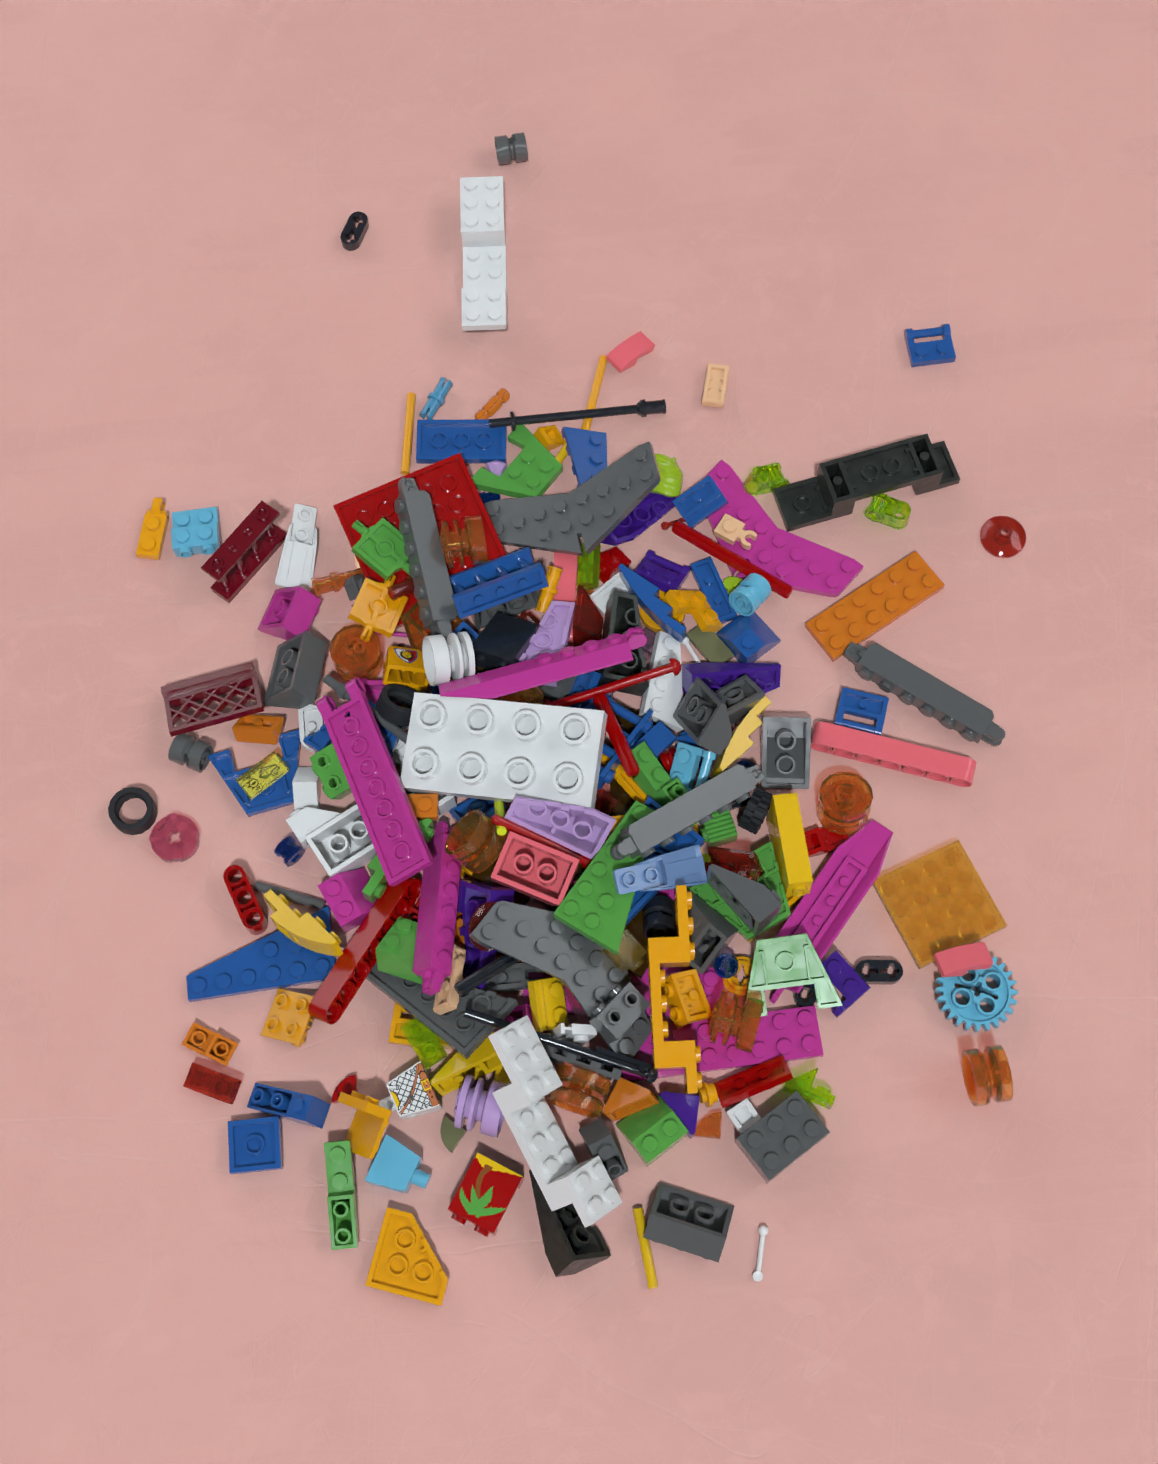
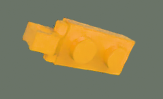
(153, 531)

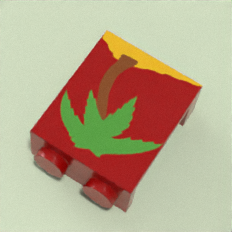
(484, 1195)

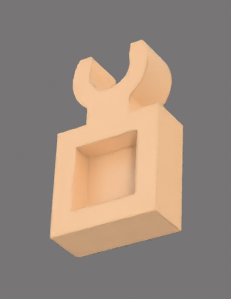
(733, 530)

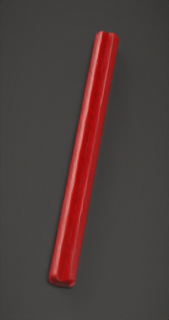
(729, 557)

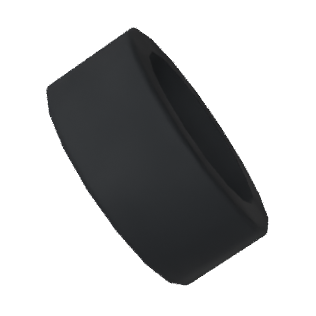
(389, 710)
(125, 795)

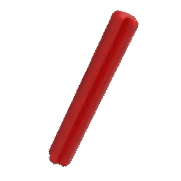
(617, 737)

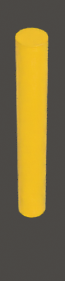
(645, 1248)

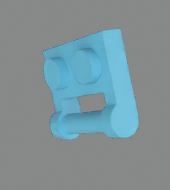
(686, 765)

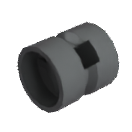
(511, 148)
(190, 752)

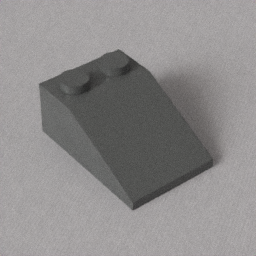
(785, 750)
(747, 898)

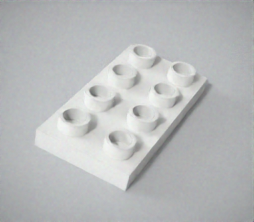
(503, 750)

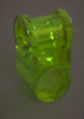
(765, 479)
(886, 511)

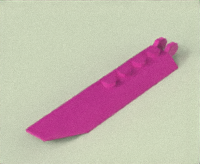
(548, 667)
(838, 890)

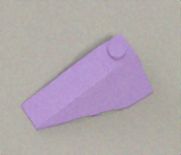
(566, 824)

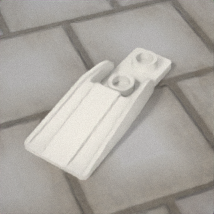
(298, 550)

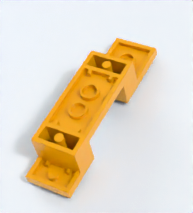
(665, 953)

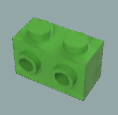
(329, 770)

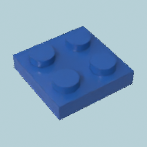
(255, 1145)

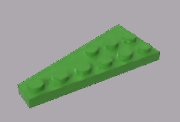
(593, 903)

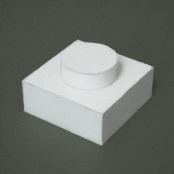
(743, 1116)

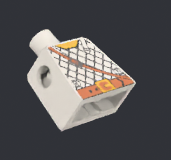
(411, 1094)

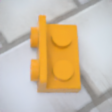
(686, 998)

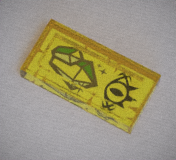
(262, 775)

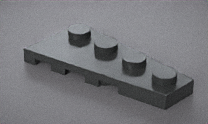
(559, 1057)

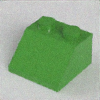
(397, 950)
(653, 1131)

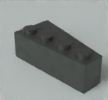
(621, 615)

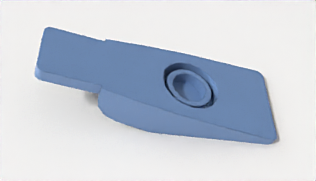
(663, 872)

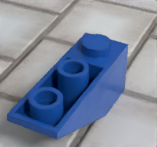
(289, 1105)

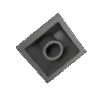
(740, 697)

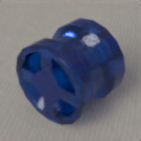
(289, 851)

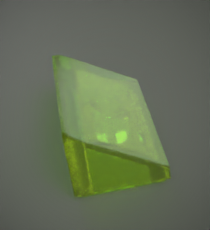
(588, 569)

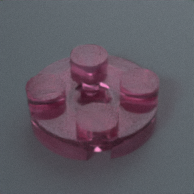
(165, 829)

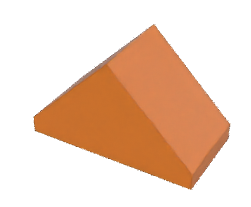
(628, 1099)

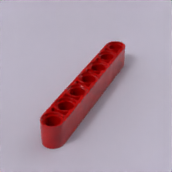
(360, 952)

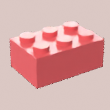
(535, 869)

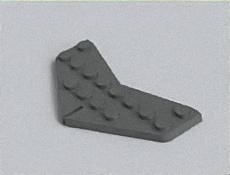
(587, 512)
(560, 951)

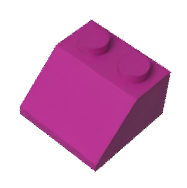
(289, 612)
(346, 898)

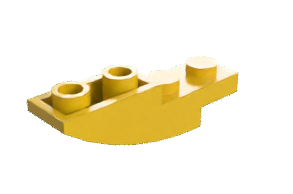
(304, 929)

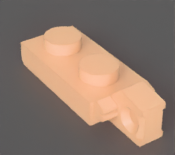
(448, 998)

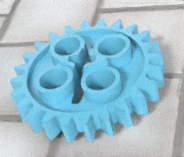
(971, 1013)

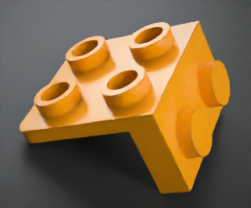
(367, 1123)

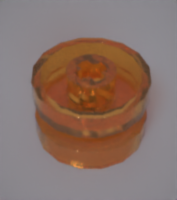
(355, 656)
(844, 802)
(475, 841)
(987, 1075)
(580, 1091)

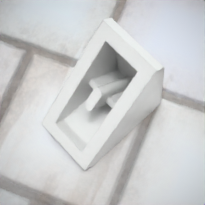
(306, 789)

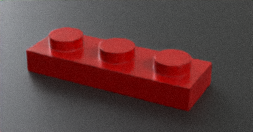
(753, 1081)

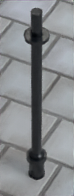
(641, 408)

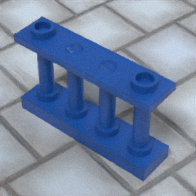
(496, 582)
(643, 725)

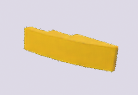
(740, 739)

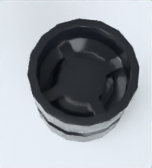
(659, 917)

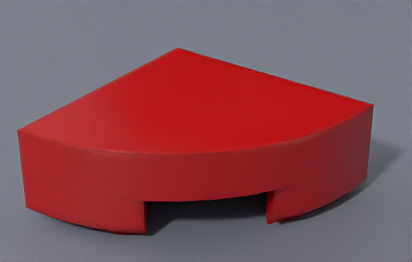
(345, 1086)

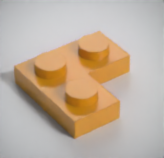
(695, 604)

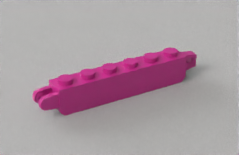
(437, 914)

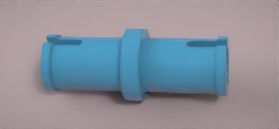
(436, 399)

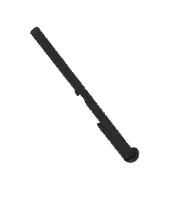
(600, 1055)

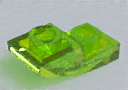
(423, 1043)

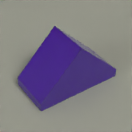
(685, 1108)

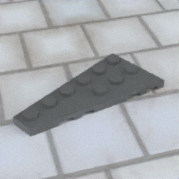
(451, 1027)

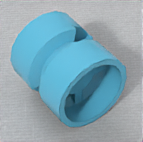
(750, 594)

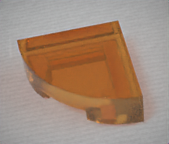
(710, 1126)

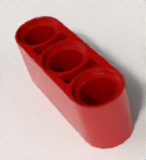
(237, 892)

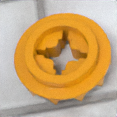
(732, 983)

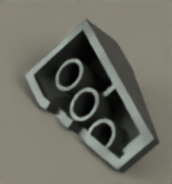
(565, 1239)

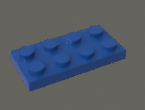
(469, 437)

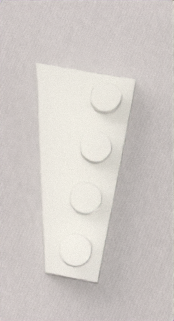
(664, 692)

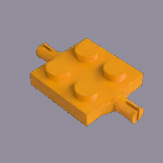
(376, 609)

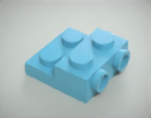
(195, 532)

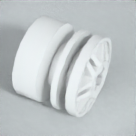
(448, 658)

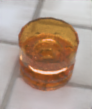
(464, 542)
(736, 1021)

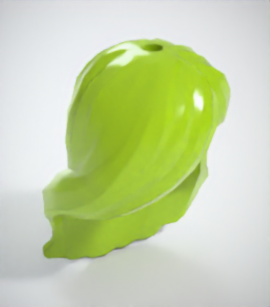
(670, 477)

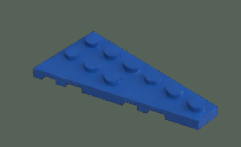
(262, 966)

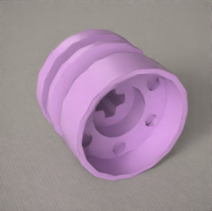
(478, 1106)

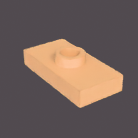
(715, 385)

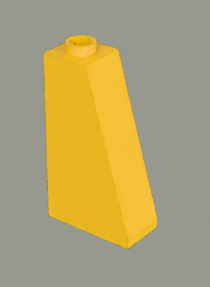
(789, 844)

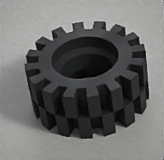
(756, 810)

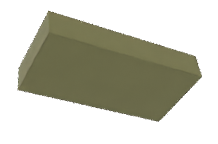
(710, 646)

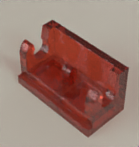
(737, 861)

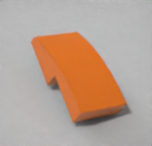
(209, 1044)

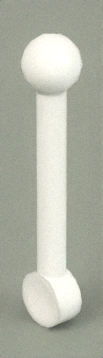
(686, 642)
(757, 1275)

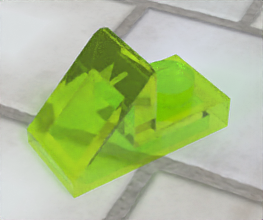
(803, 1084)

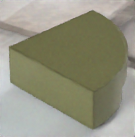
(450, 1135)

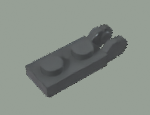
(511, 979)

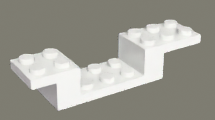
(483, 254)
(538, 1132)

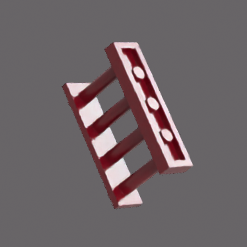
(244, 552)

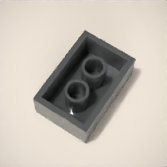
(782, 1137)

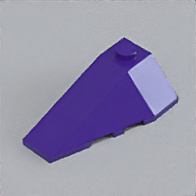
(640, 519)
(720, 674)
(470, 897)

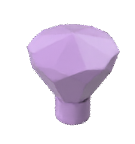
(496, 467)

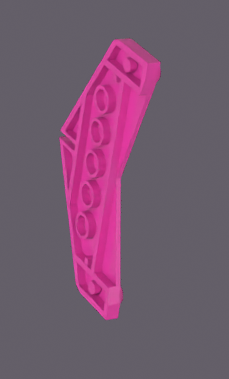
(784, 555)

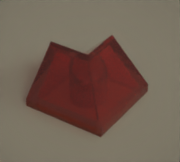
(587, 619)

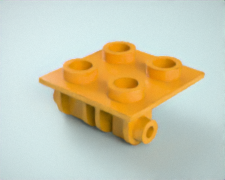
(288, 1018)

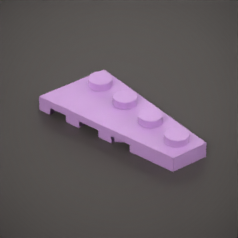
(552, 633)

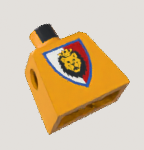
(404, 667)

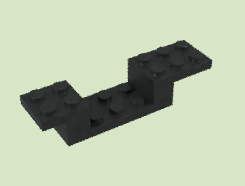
(863, 476)

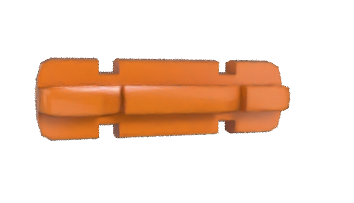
(493, 404)

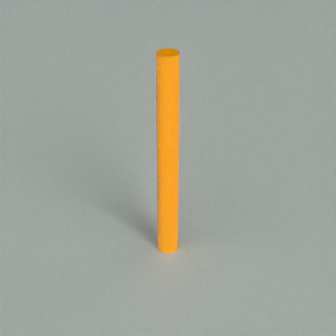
(595, 389)
(408, 432)

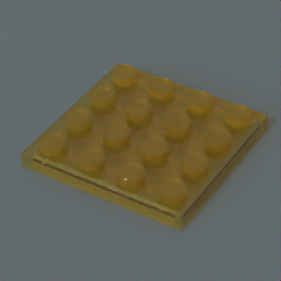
(938, 903)

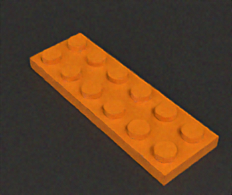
(874, 605)

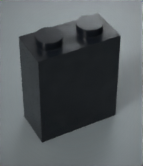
(503, 641)

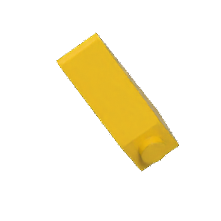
(453, 1073)

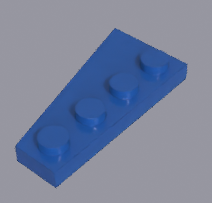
(586, 452)

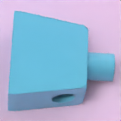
(396, 1168)

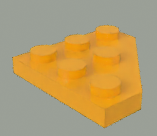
(406, 1261)

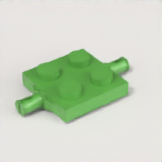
(381, 548)

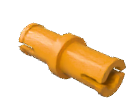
(547, 593)

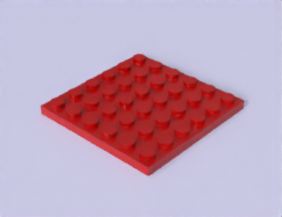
(451, 496)

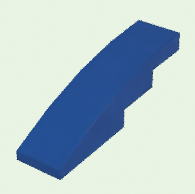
(648, 600)

